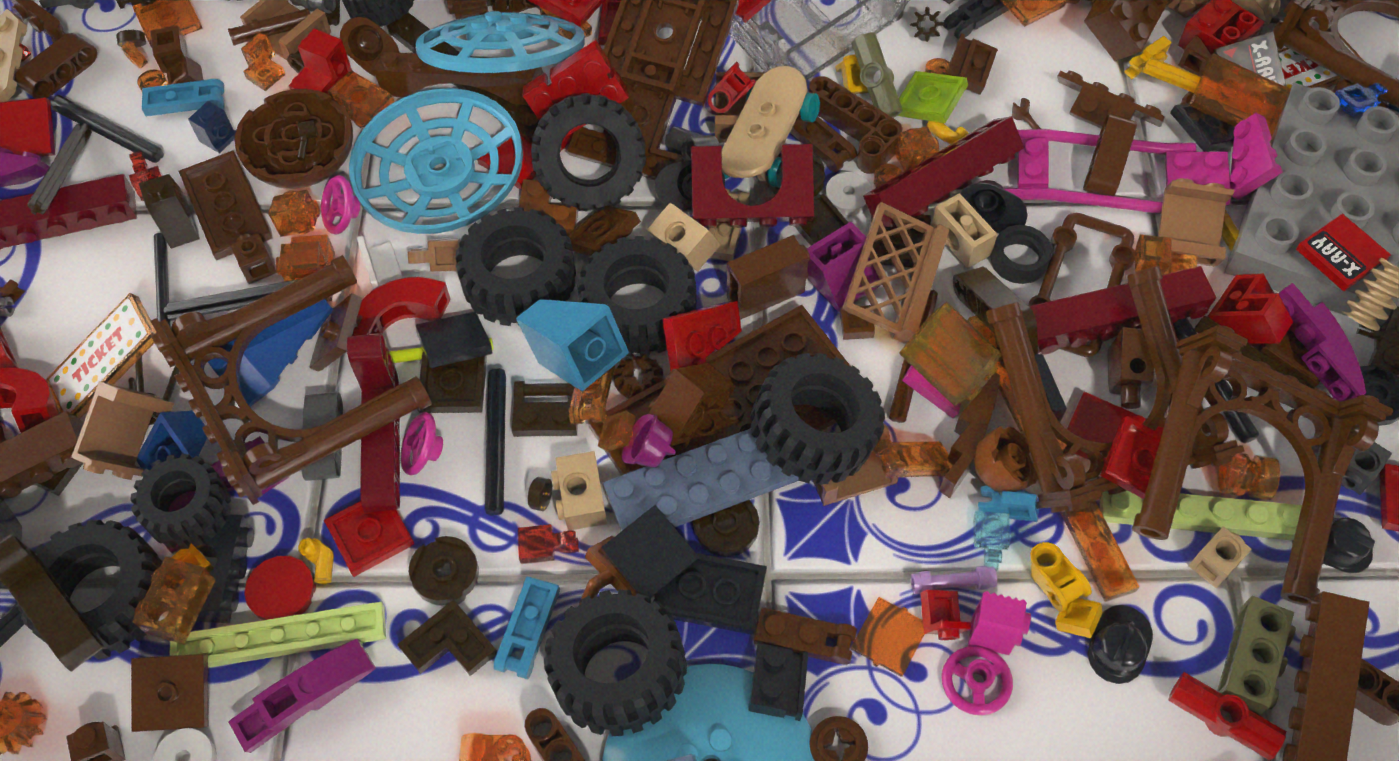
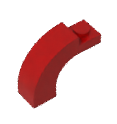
(401, 300)
(27, 396)

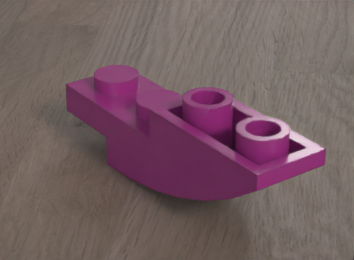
(20, 168)
(1328, 347)
(301, 692)

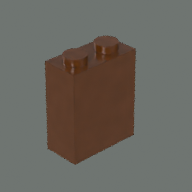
(768, 276)

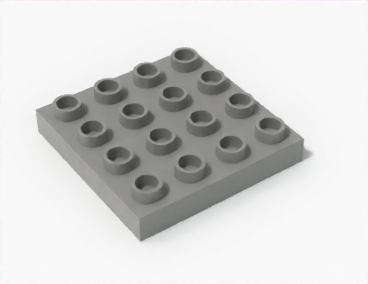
(1328, 169)

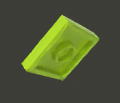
(931, 96)

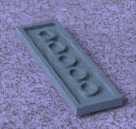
(696, 482)

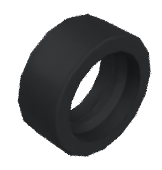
(1025, 236)

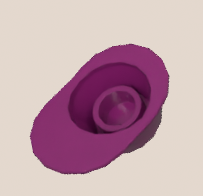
(649, 442)

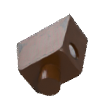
(1129, 367)

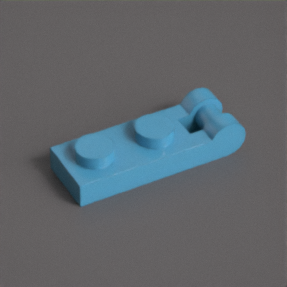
(182, 97)
(527, 626)

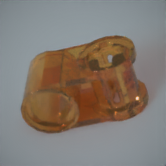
(492, 747)

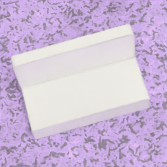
(380, 262)

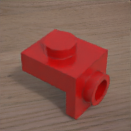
(942, 614)

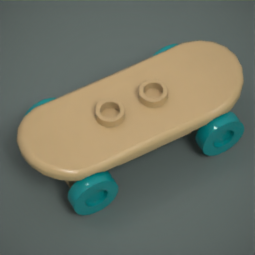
(766, 123)

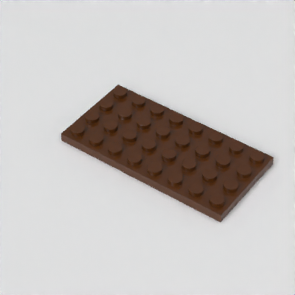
(745, 365)

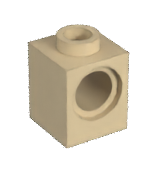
(1211, 565)

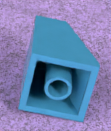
(573, 339)

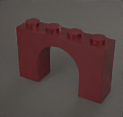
(791, 204)

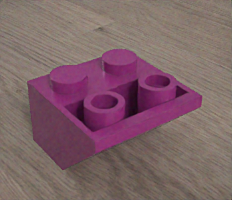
(835, 262)

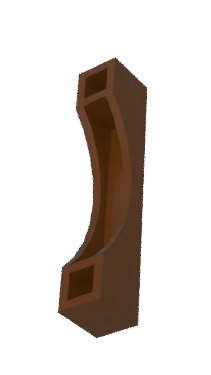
(406, 73)

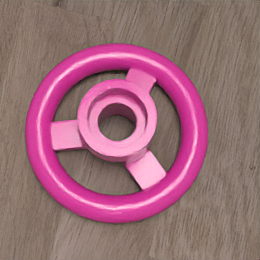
(342, 205)
(423, 445)
(983, 669)

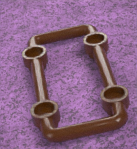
(1063, 240)

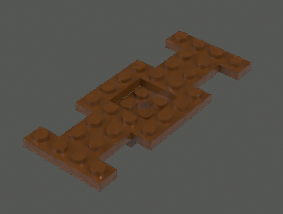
(656, 70)

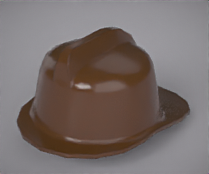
(365, 42)

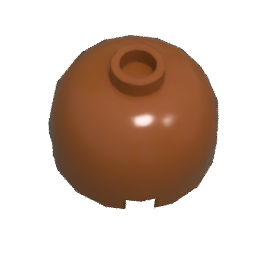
(1004, 461)

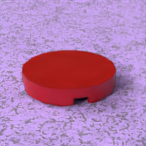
(280, 588)

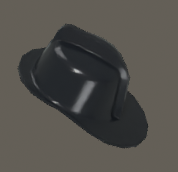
(675, 184)
(996, 204)
(1349, 546)
(1120, 644)

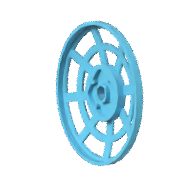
(499, 31)
(434, 151)

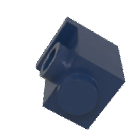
(212, 127)

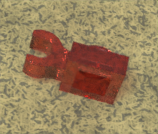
(142, 171)
(540, 542)

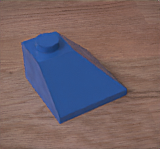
(172, 434)

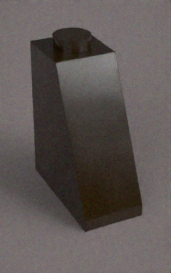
(169, 210)

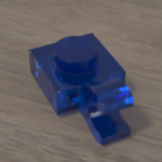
(1357, 99)

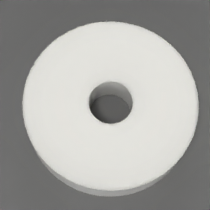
(848, 183)
(186, 742)

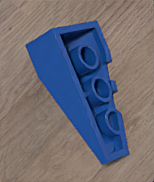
(273, 350)

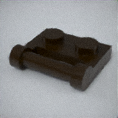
(542, 417)

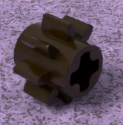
(922, 30)

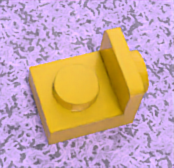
(851, 74)

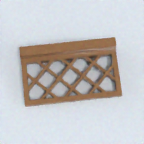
(917, 285)

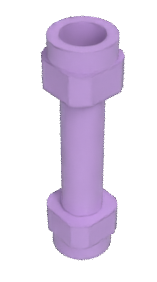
(983, 577)

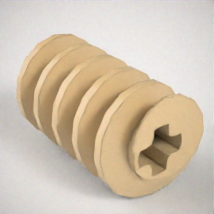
(1377, 296)

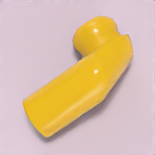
(946, 134)
(320, 556)

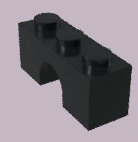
(230, 548)

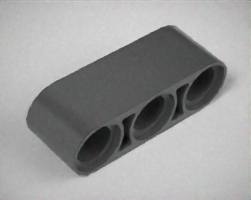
(316, 412)

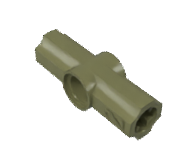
(870, 61)

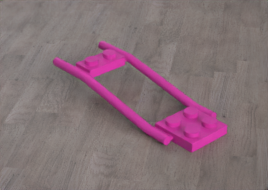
(1180, 162)

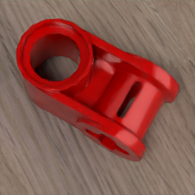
(732, 86)

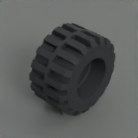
(379, 11)
(166, 483)

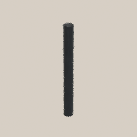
(161, 276)

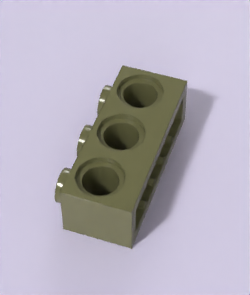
(1252, 637)

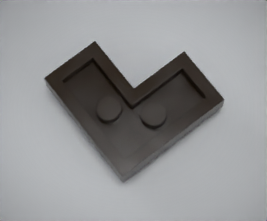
(448, 632)

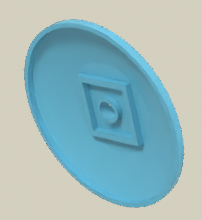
(714, 723)

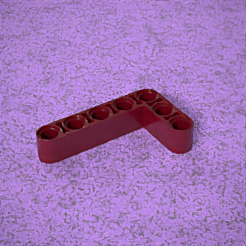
(381, 448)

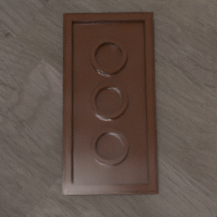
(223, 202)

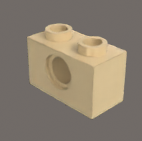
(969, 233)
(684, 234)
(582, 509)

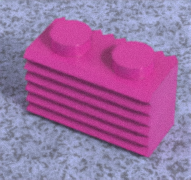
(999, 623)

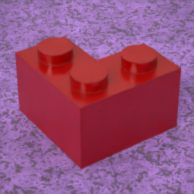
(323, 62)
(1252, 310)

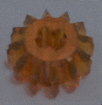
(19, 721)

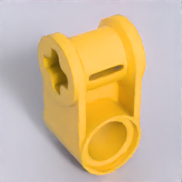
(1059, 581)

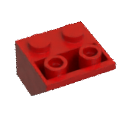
(1220, 25)

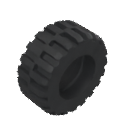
(576, 191)
(509, 236)
(640, 263)
(835, 390)
(95, 546)
(629, 701)

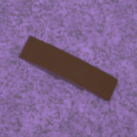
(971, 427)

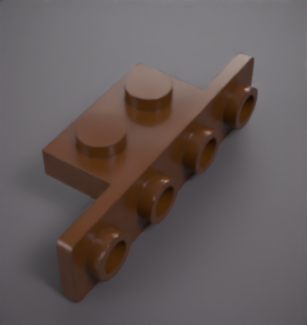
(1096, 102)

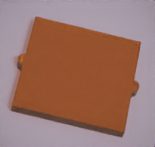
(889, 637)

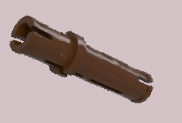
(268, 26)

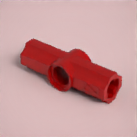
(1246, 727)

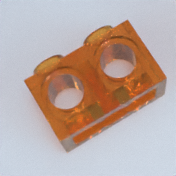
(182, 602)

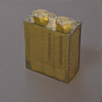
(951, 354)

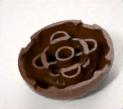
(270, 139)

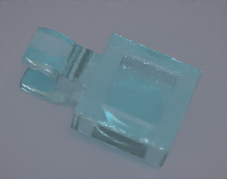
(992, 534)

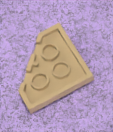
(11, 31)

